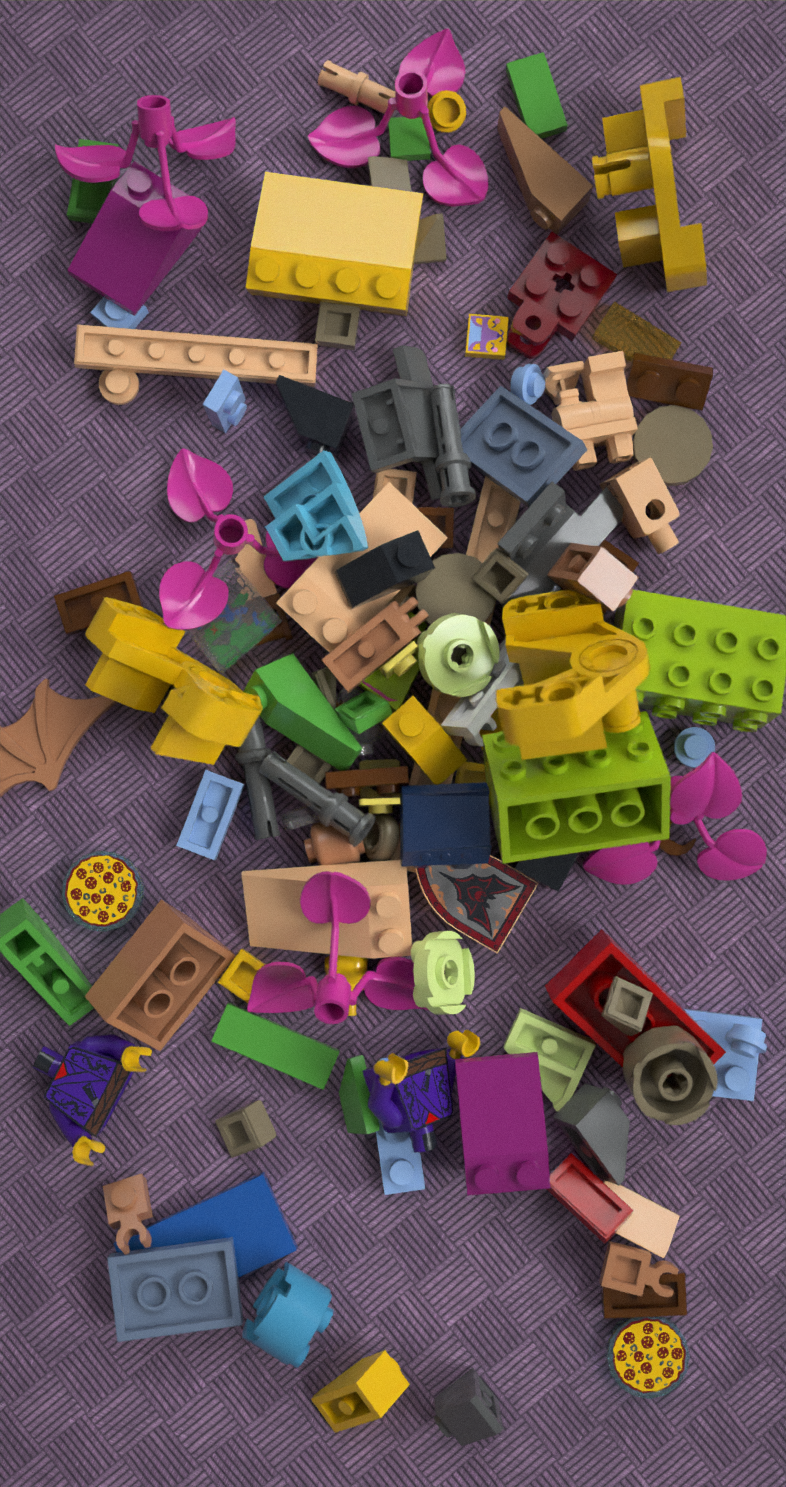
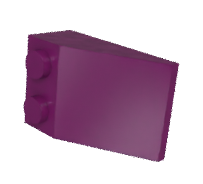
(120, 253)
(502, 1123)

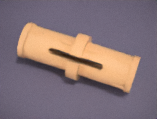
(355, 87)

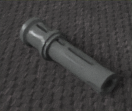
(452, 461)
(258, 786)
(331, 807)

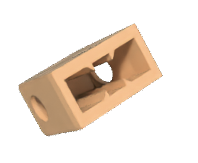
(641, 487)

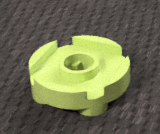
(438, 644)
(432, 988)

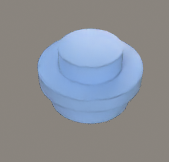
(528, 383)
(693, 746)
(746, 1040)

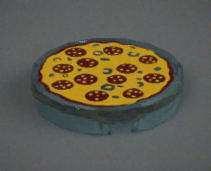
(103, 891)
(647, 1356)

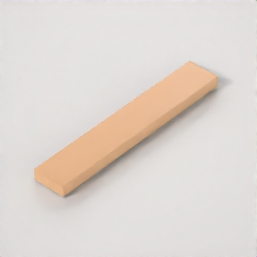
(193, 355)

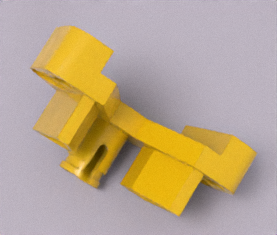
(640, 161)
(140, 666)
(574, 675)

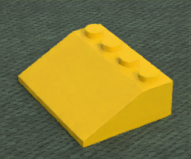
(334, 243)

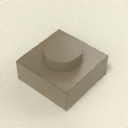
(337, 325)
(309, 764)

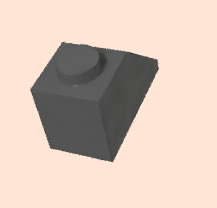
(597, 1130)
(468, 1410)

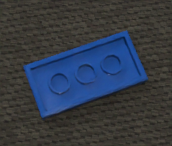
(242, 1212)

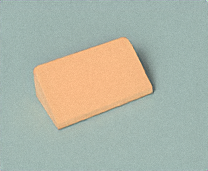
(649, 1224)

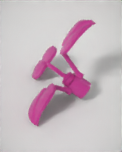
(157, 130)
(350, 132)
(186, 591)
(705, 791)
(284, 986)

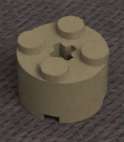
(683, 1094)

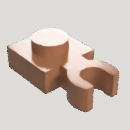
(126, 1207)
(630, 1270)

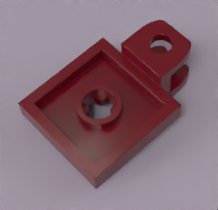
(545, 309)

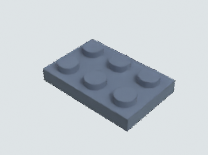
(518, 446)
(175, 1289)

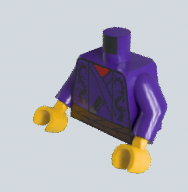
(88, 1087)
(417, 1089)

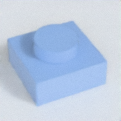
(114, 316)

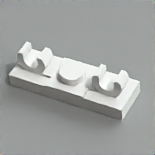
(474, 711)

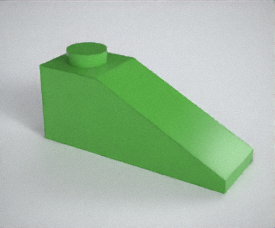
(302, 712)
(43, 961)

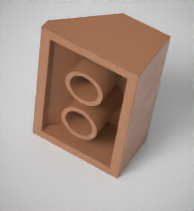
(159, 976)

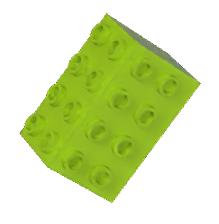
(708, 659)
(578, 797)

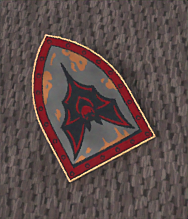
(478, 900)

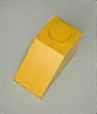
(424, 741)
(361, 1392)

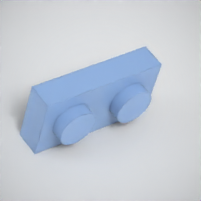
(225, 402)
(210, 815)
(399, 1164)

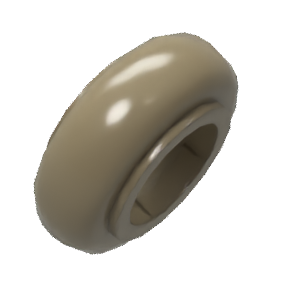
(382, 838)

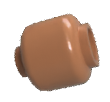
(331, 846)

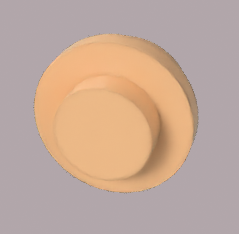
(118, 386)

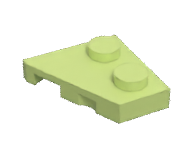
(560, 1053)

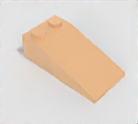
(317, 596)
(279, 923)

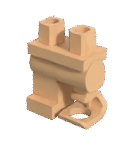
(605, 416)

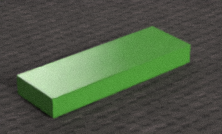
(275, 1045)

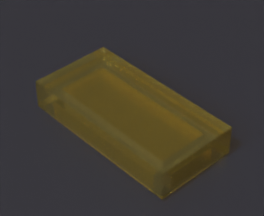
(630, 333)

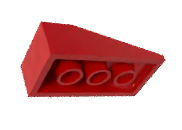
(583, 988)

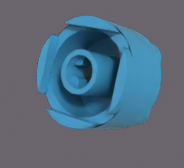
(288, 1315)

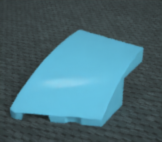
(315, 513)

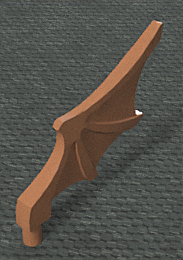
(45, 737)

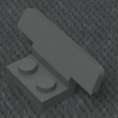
(399, 418)
(547, 531)

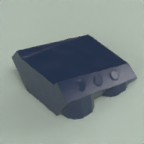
(444, 825)

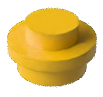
(446, 111)

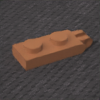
(374, 644)

